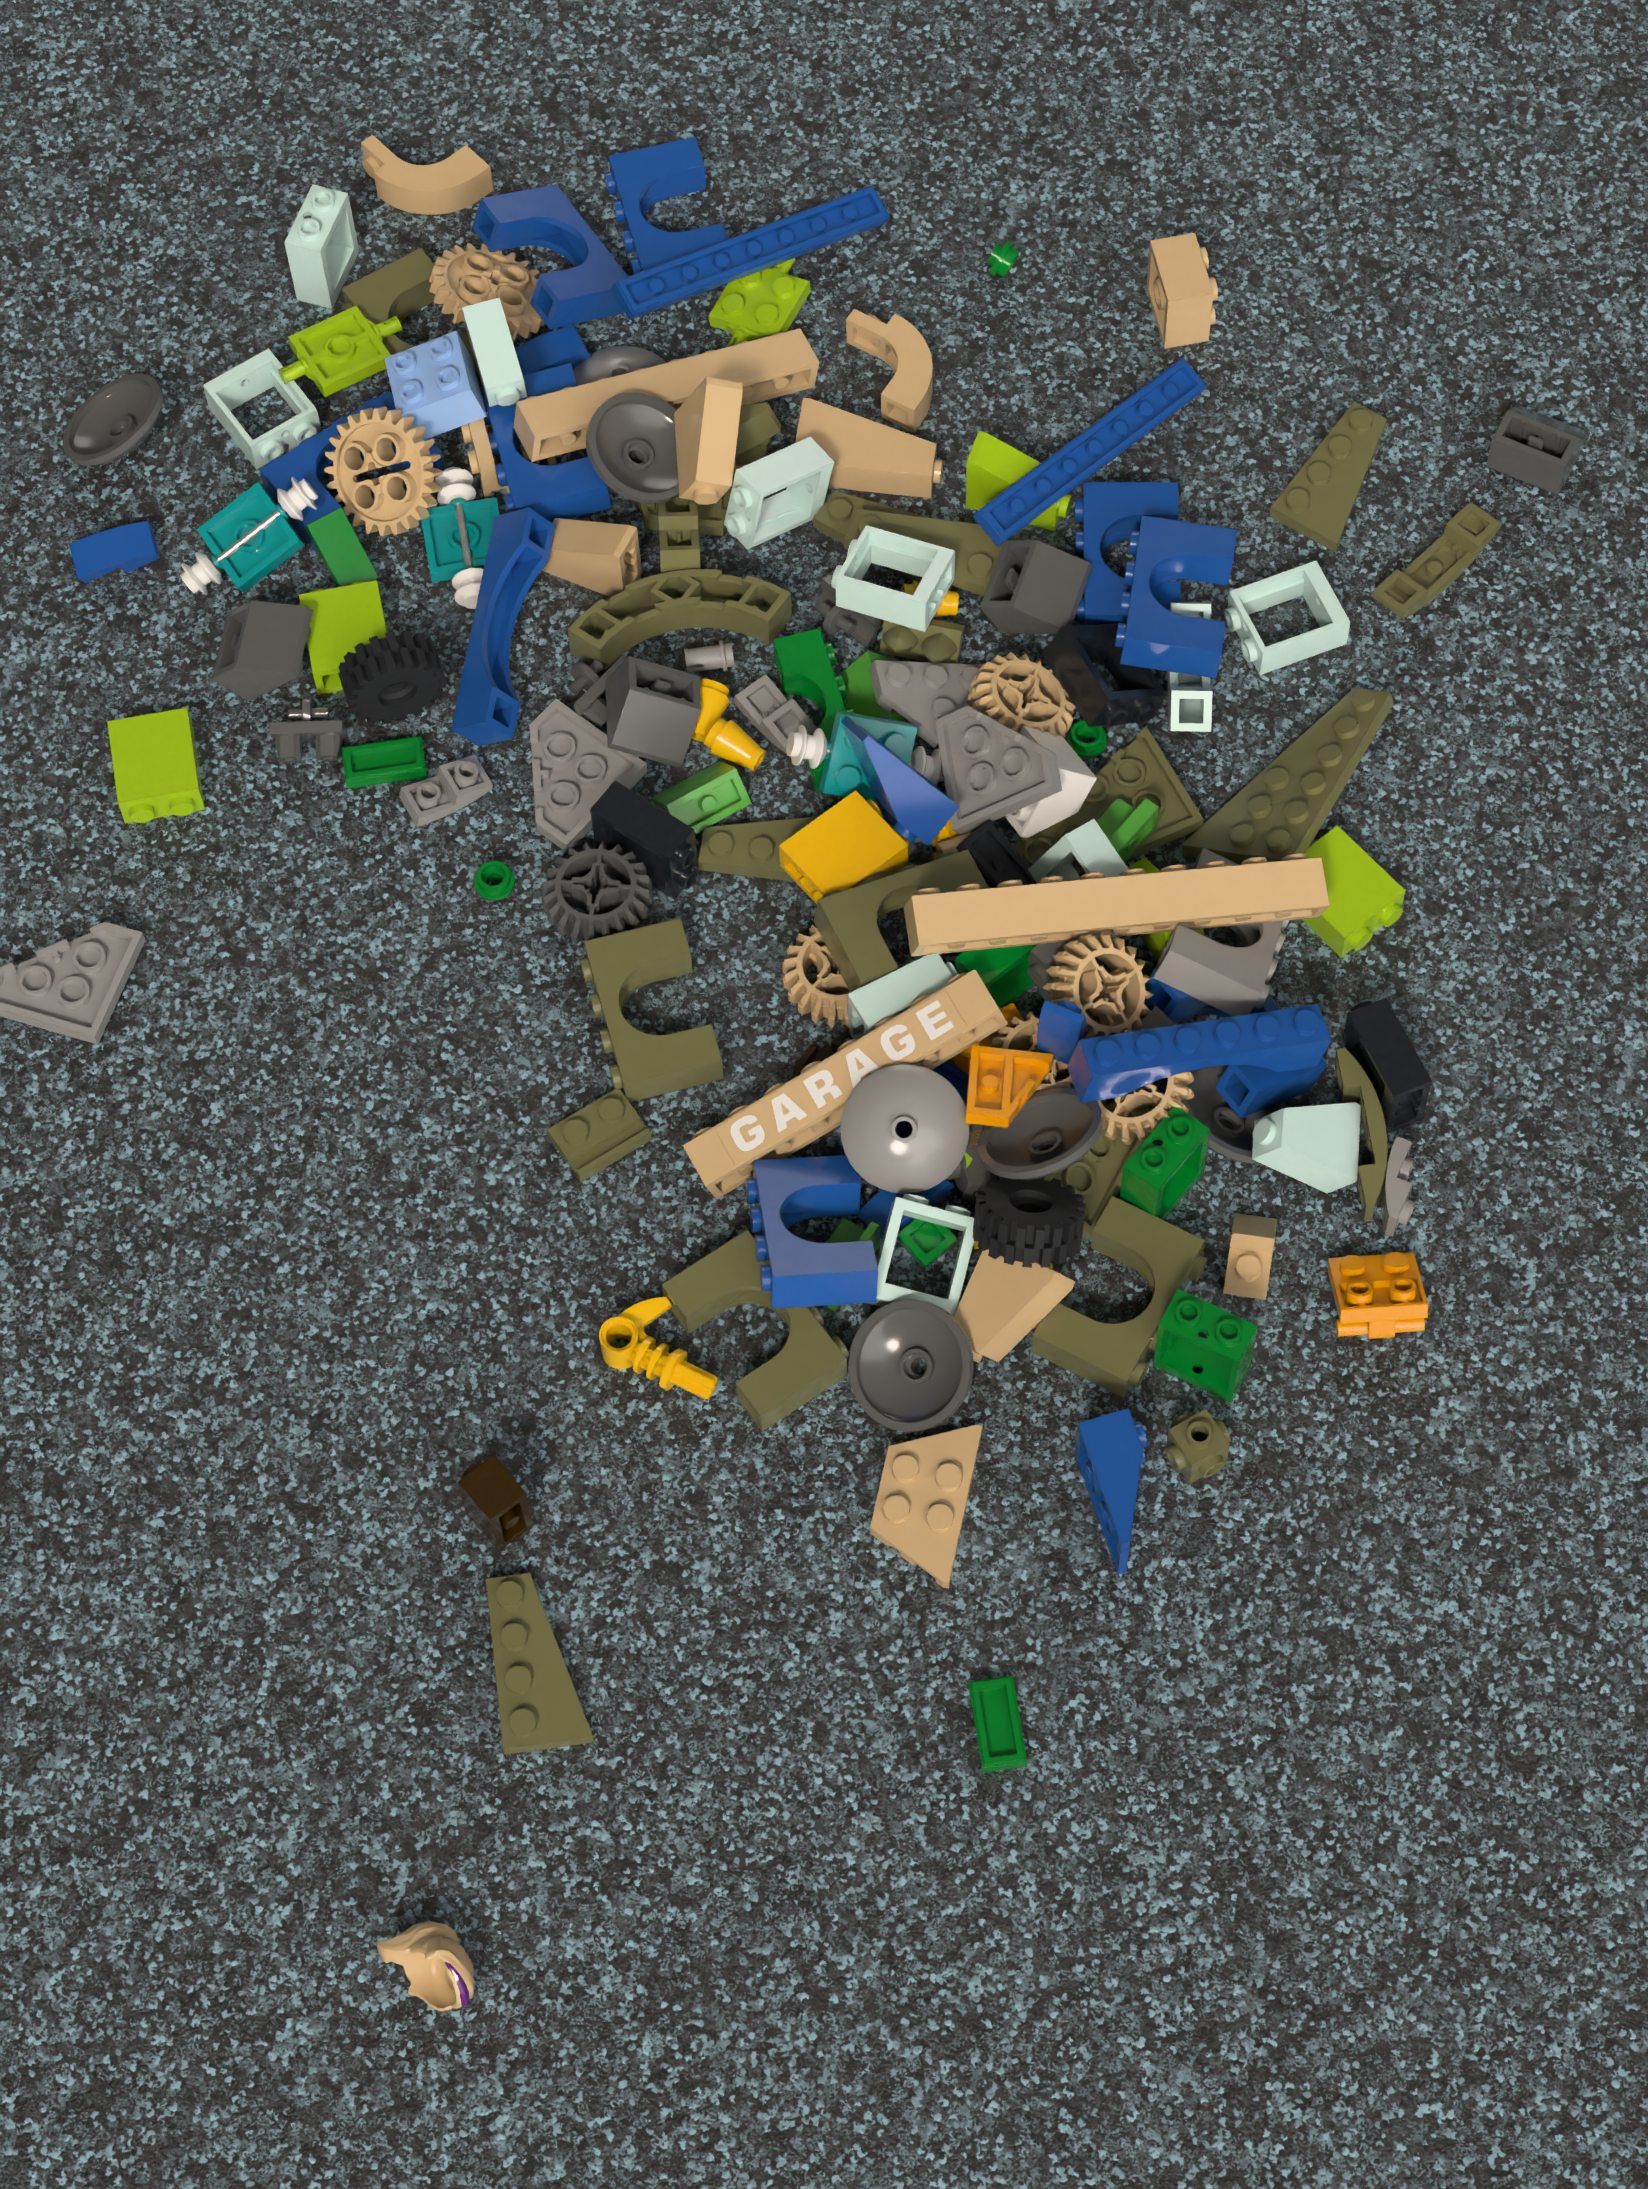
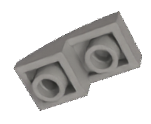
(452, 789)
(1395, 1200)

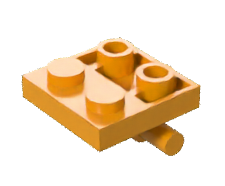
(1378, 1294)

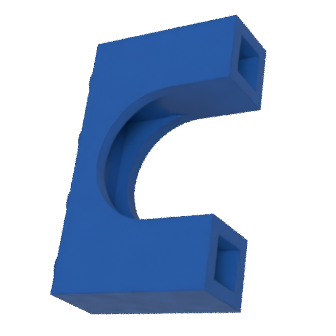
(643, 179)
(549, 220)
(308, 463)
(550, 490)
(1108, 516)
(1154, 634)
(1242, 1086)
(802, 1270)

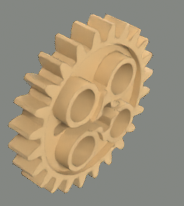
(482, 275)
(373, 434)

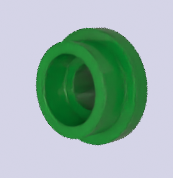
(1002, 259)
(1081, 731)
(494, 871)

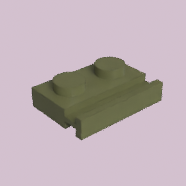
(599, 1134)

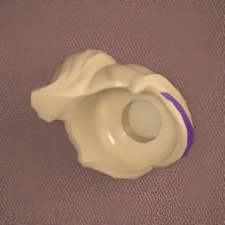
(433, 1964)

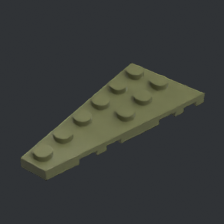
(1132, 776)
(1296, 791)

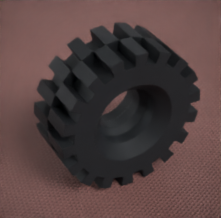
(392, 677)
(1029, 1221)

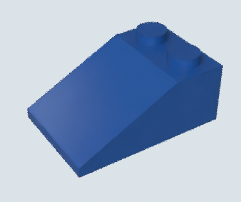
(910, 800)
(1110, 1463)

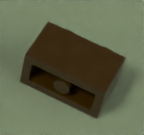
(495, 1502)

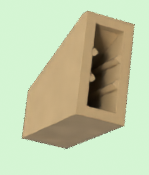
(708, 440)
(595, 555)
(1006, 1303)

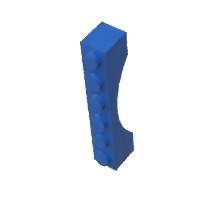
(515, 556)
(1126, 1061)

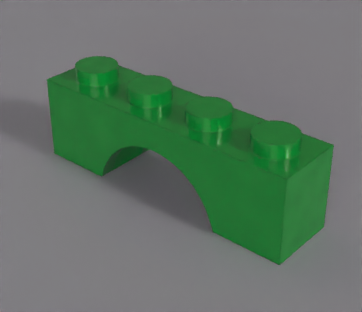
(807, 671)

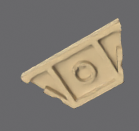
(926, 1498)

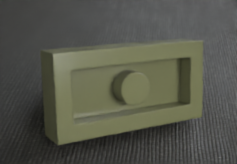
(937, 644)

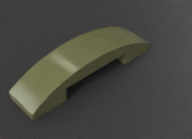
(1439, 564)
(1357, 1087)

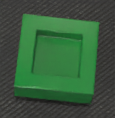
(926, 1241)

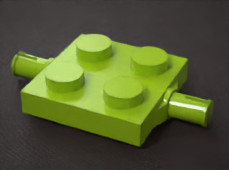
(760, 304)
(340, 350)

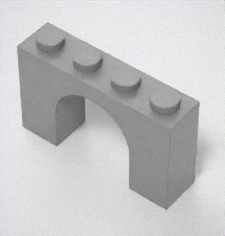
(1218, 973)

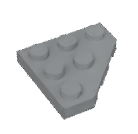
(922, 691)
(991, 768)
(572, 772)
(72, 983)

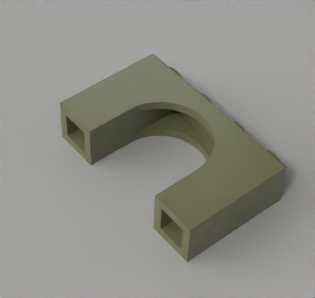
(396, 291)
(850, 917)
(647, 1062)
(1117, 1352)
(806, 1363)

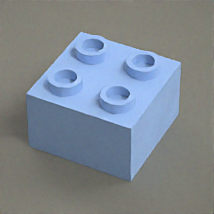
(436, 385)

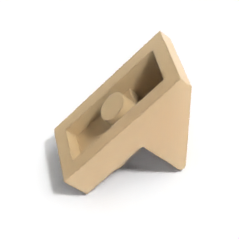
(1250, 1256)

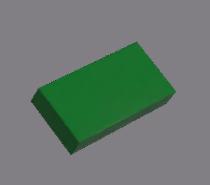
(341, 549)
(384, 762)
(997, 1724)

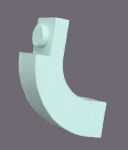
(1190, 694)

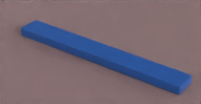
(750, 252)
(1089, 452)

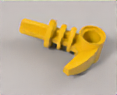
(644, 1354)

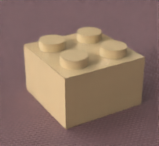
(1181, 290)

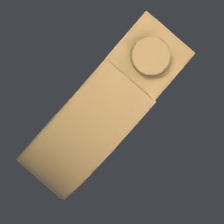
(427, 188)
(903, 347)

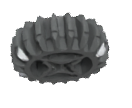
(577, 883)

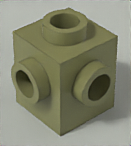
(1194, 1457)

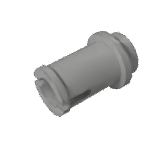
(709, 657)

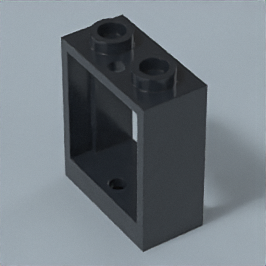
(1072, 660)
(652, 834)
(1389, 1060)

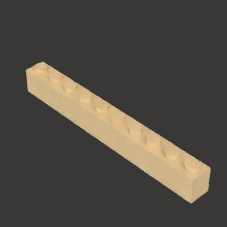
(1115, 905)

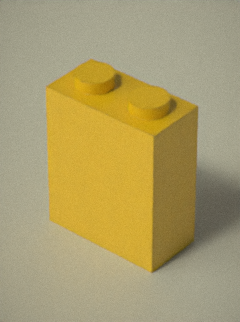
(843, 848)

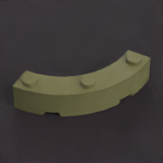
(679, 602)

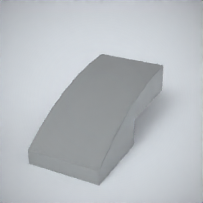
(772, 711)

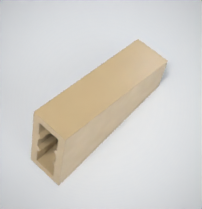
(870, 453)

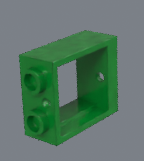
(1000, 970)
(1162, 1175)
(1222, 1356)

